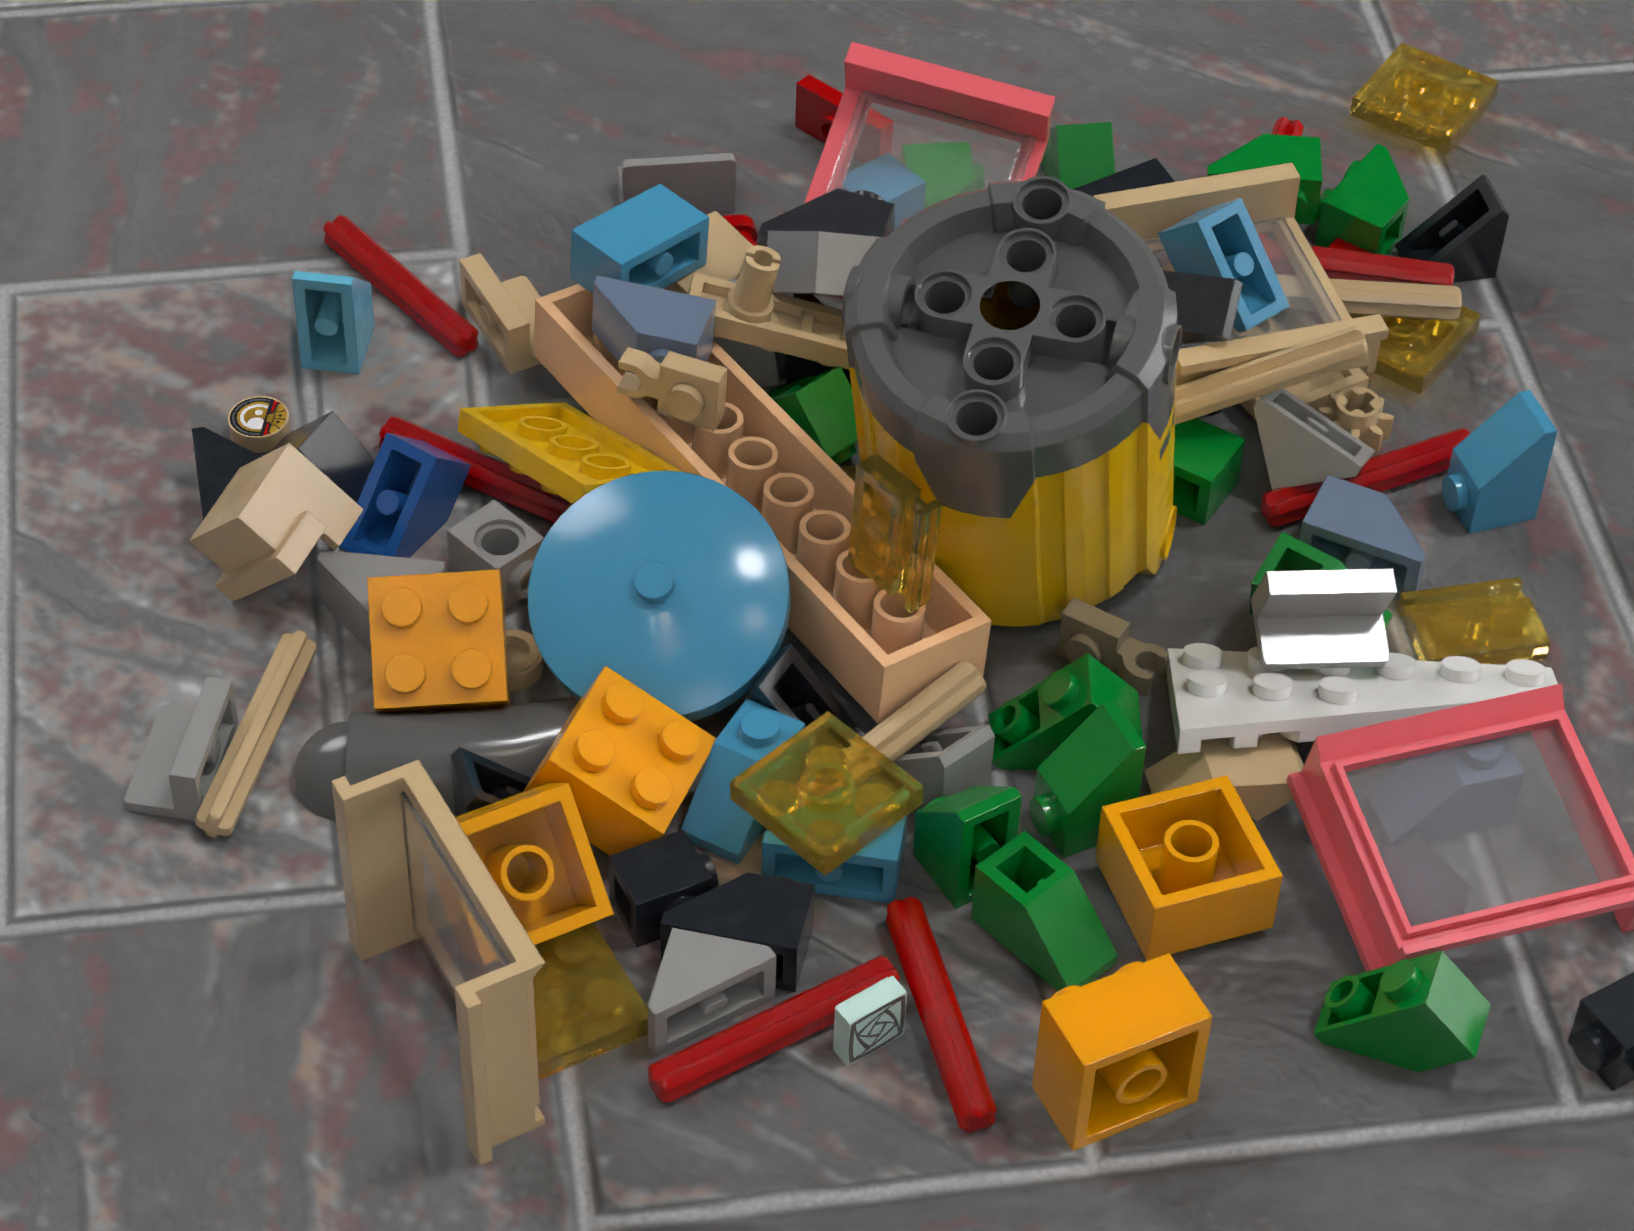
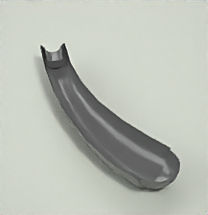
(383, 741)

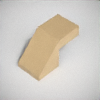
(1255, 772)

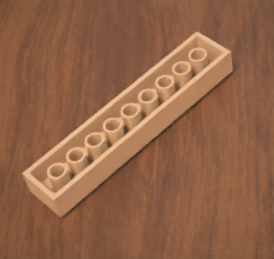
(806, 498)

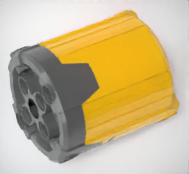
(1028, 385)

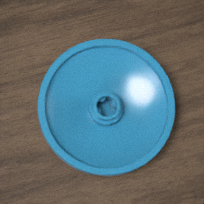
(663, 587)

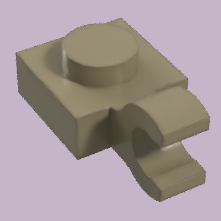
(1107, 640)

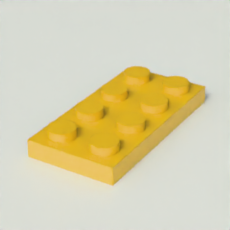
(557, 446)

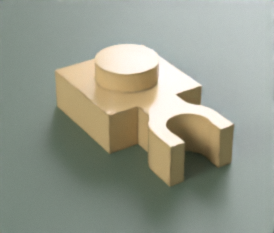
(683, 385)

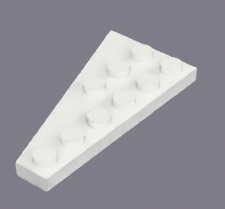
(1237, 699)

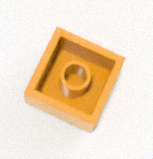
(438, 641)
(624, 762)
(540, 859)
(1187, 867)
(1120, 1050)

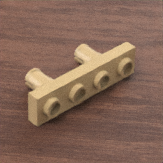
(770, 320)

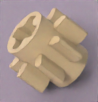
(1360, 414)

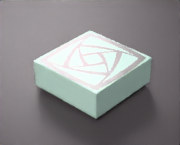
(869, 1020)

